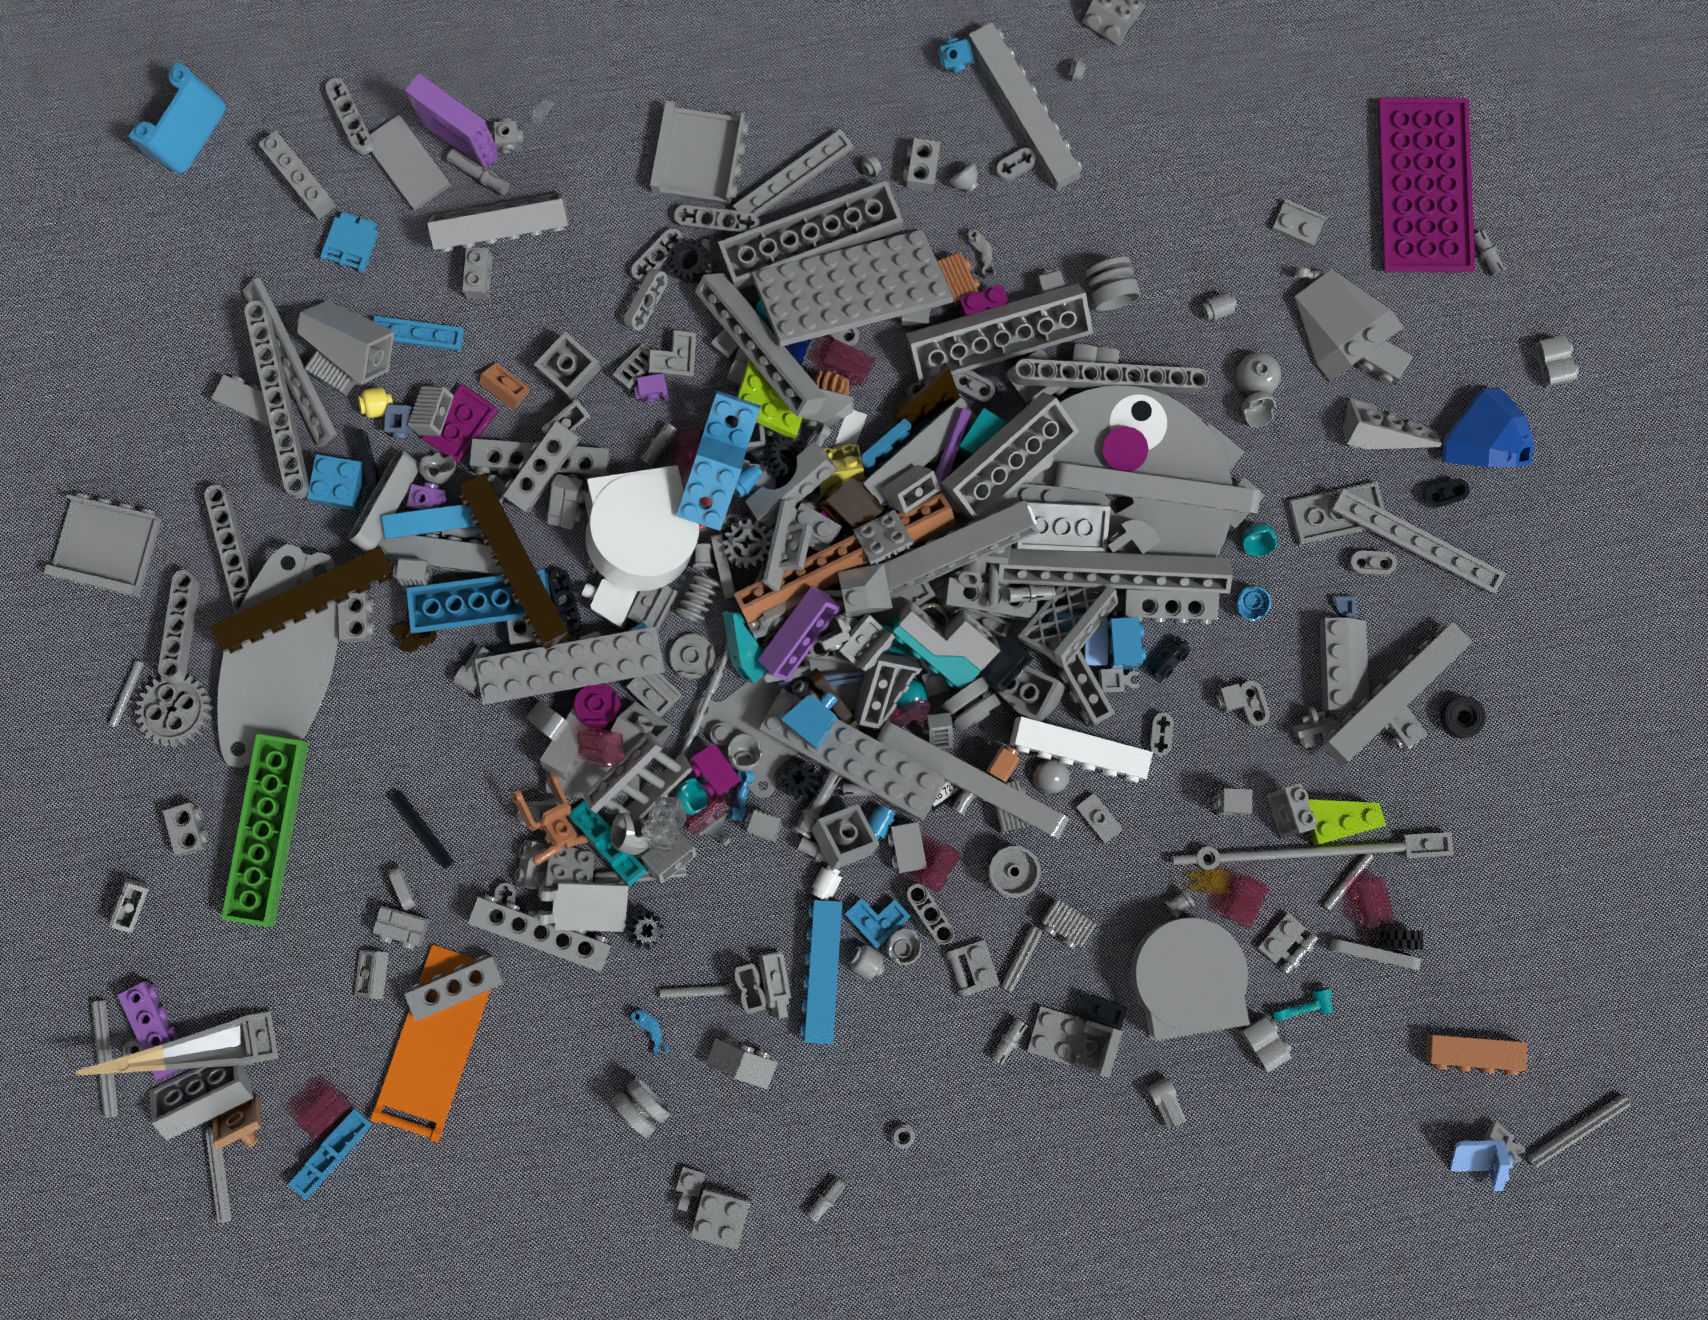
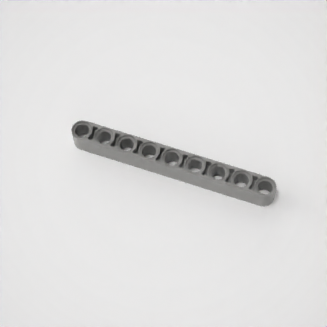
(1099, 379)
(270, 391)
(1157, 488)
(974, 780)

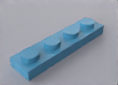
(424, 333)

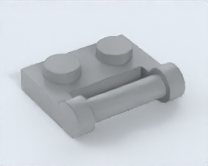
(979, 965)

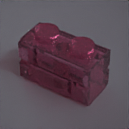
(848, 362)
(600, 747)
(1373, 903)
(323, 1111)

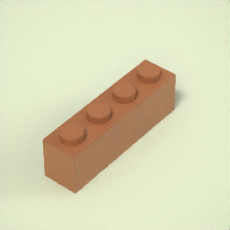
(1476, 1052)

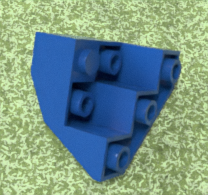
(1490, 433)

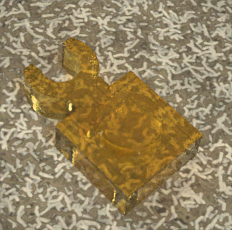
(1213, 881)

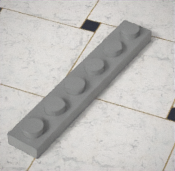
(795, 175)

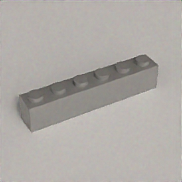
(919, 450)
(443, 554)

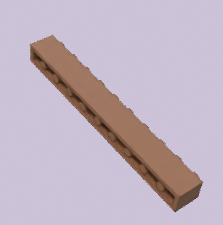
(823, 567)

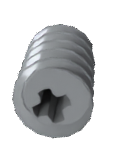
(698, 598)

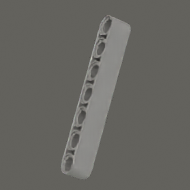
(235, 549)

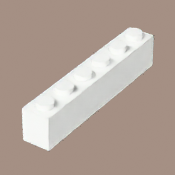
(1081, 749)

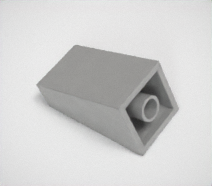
(348, 340)

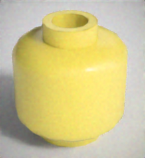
(374, 402)

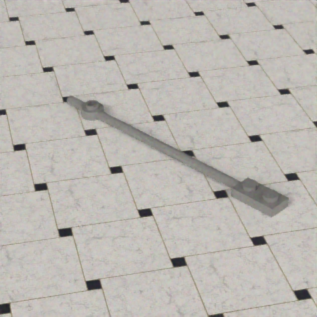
(1413, 846)

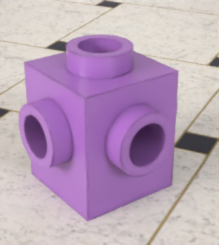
(426, 496)

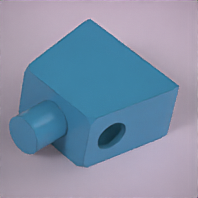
(812, 719)

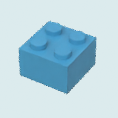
(336, 483)
(1125, 643)

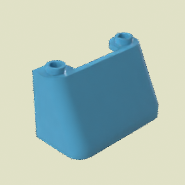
(184, 123)

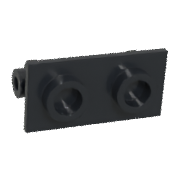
(1176, 652)

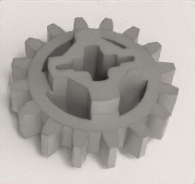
(748, 534)

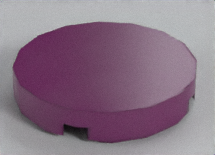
(1125, 449)
(597, 705)

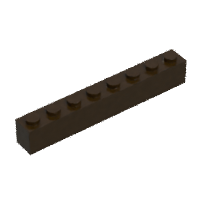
(515, 562)
(302, 600)

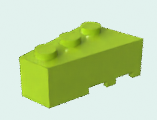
(1343, 819)

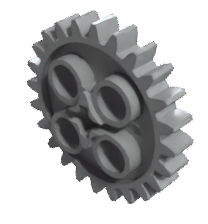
(191, 718)

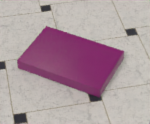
(465, 421)

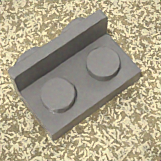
(1405, 730)

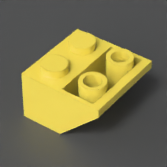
(848, 464)

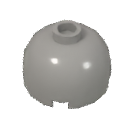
(1258, 373)

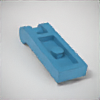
(886, 446)

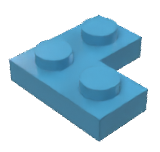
(877, 927)

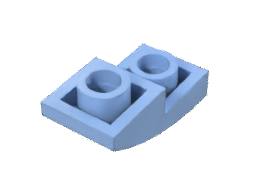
(1097, 646)

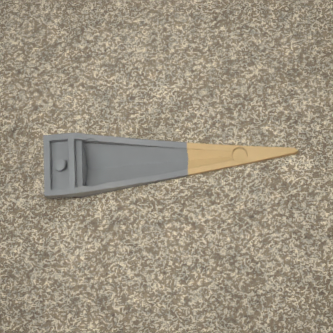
(229, 1044)

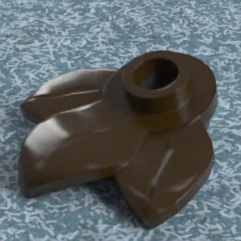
(409, 641)

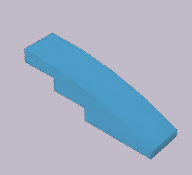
(426, 521)
(330, 1154)

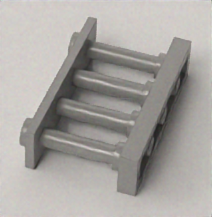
(633, 763)

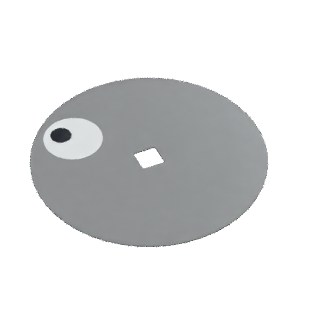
(1178, 449)

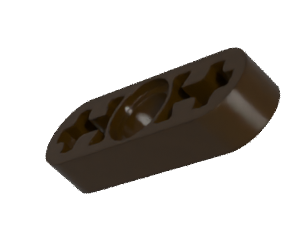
(823, 686)

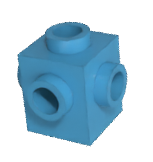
(963, 58)

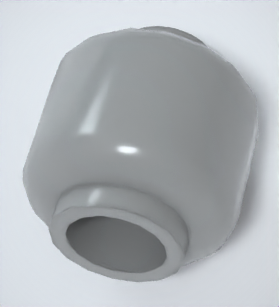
(867, 962)

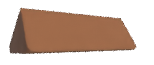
(503, 385)

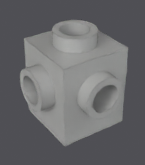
(507, 136)

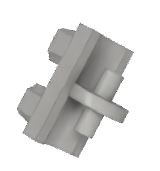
(1314, 724)

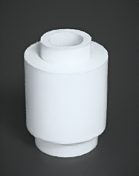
(826, 883)

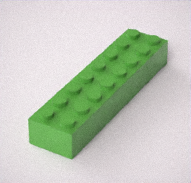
(265, 831)

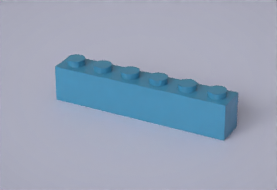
(823, 972)

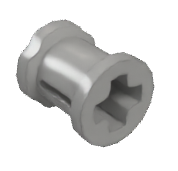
(703, 557)
(1179, 904)

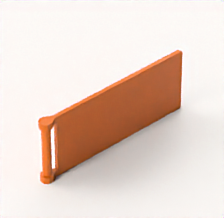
(431, 1053)

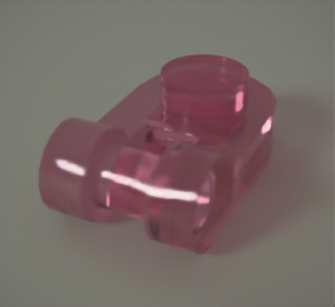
(903, 715)

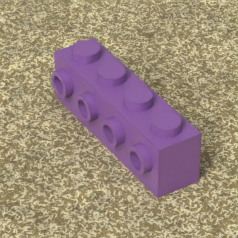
(801, 629)
(148, 1020)

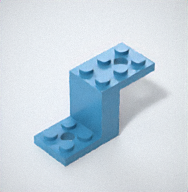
(718, 461)

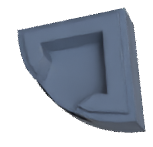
(1345, 606)

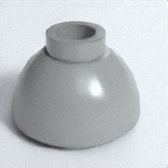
(965, 177)

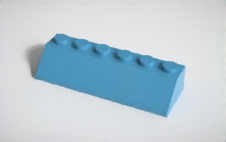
(464, 603)

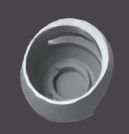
(627, 834)

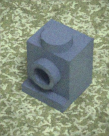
(397, 421)

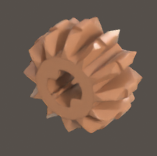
(832, 382)

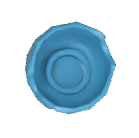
(1253, 602)

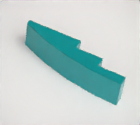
(599, 836)

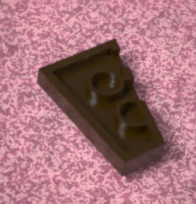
(930, 399)

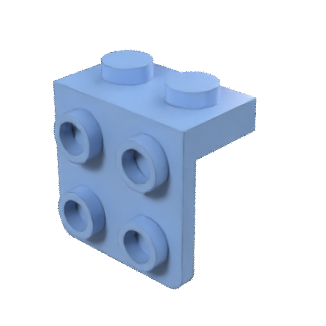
(1483, 1156)

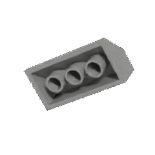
(1343, 664)
(197, 1098)

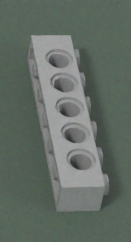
(483, 450)
(482, 919)

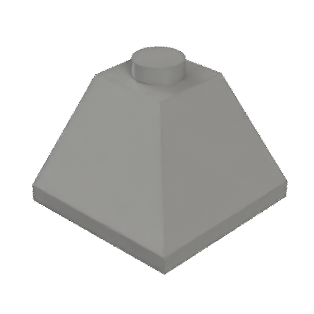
(832, 410)
(865, 590)

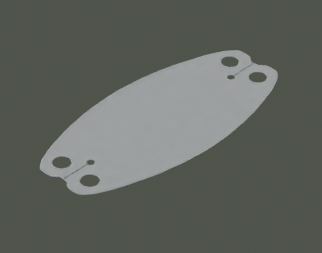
(283, 678)

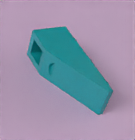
(743, 648)

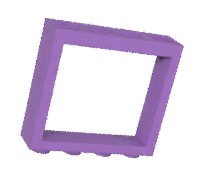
(452, 121)

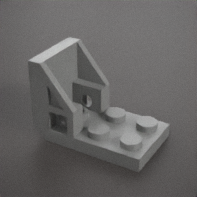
(1074, 1041)

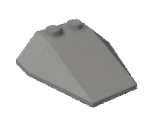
(1343, 322)

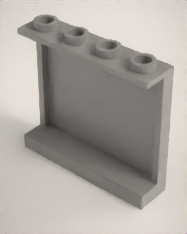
(698, 155)
(105, 545)

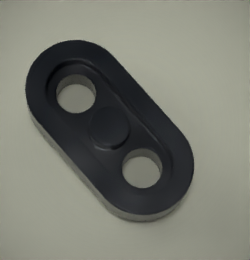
(1445, 493)

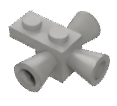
(971, 573)

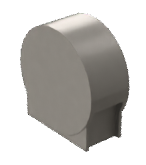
(1190, 979)

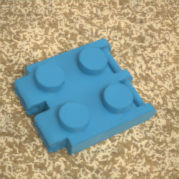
(350, 241)

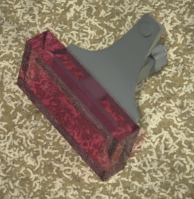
(711, 821)

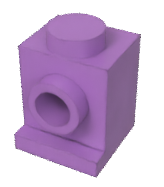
(652, 388)

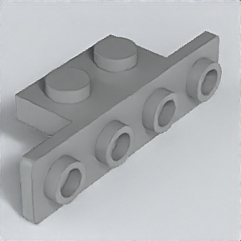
(787, 547)

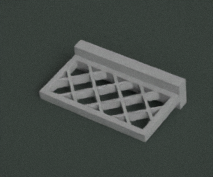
(1080, 633)

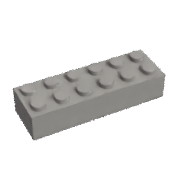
(498, 221)
(1010, 457)

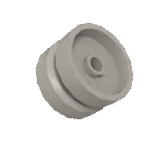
(969, 702)
(1024, 862)
(640, 1107)

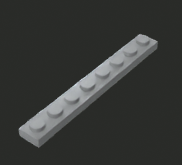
(293, 369)
(1418, 541)

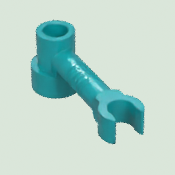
(1321, 1002)

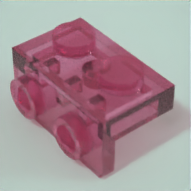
(686, 449)

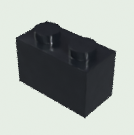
(1006, 663)

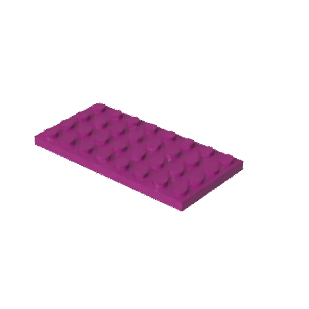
(1426, 185)

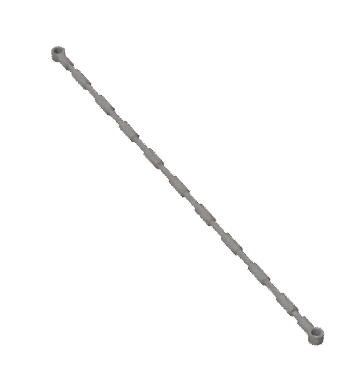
(822, 434)

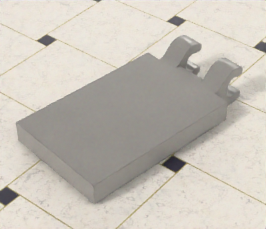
(585, 906)

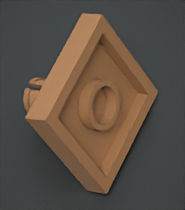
(238, 1124)

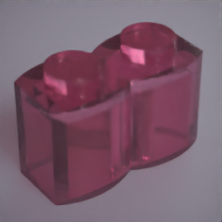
(937, 874)
(1245, 902)

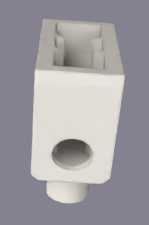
(611, 601)

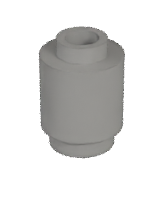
(1219, 306)

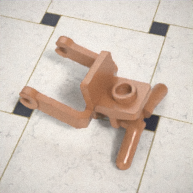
(553, 822)

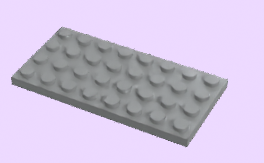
(851, 287)

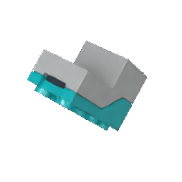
(956, 651)

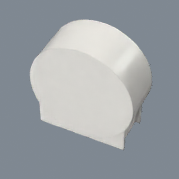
(635, 528)

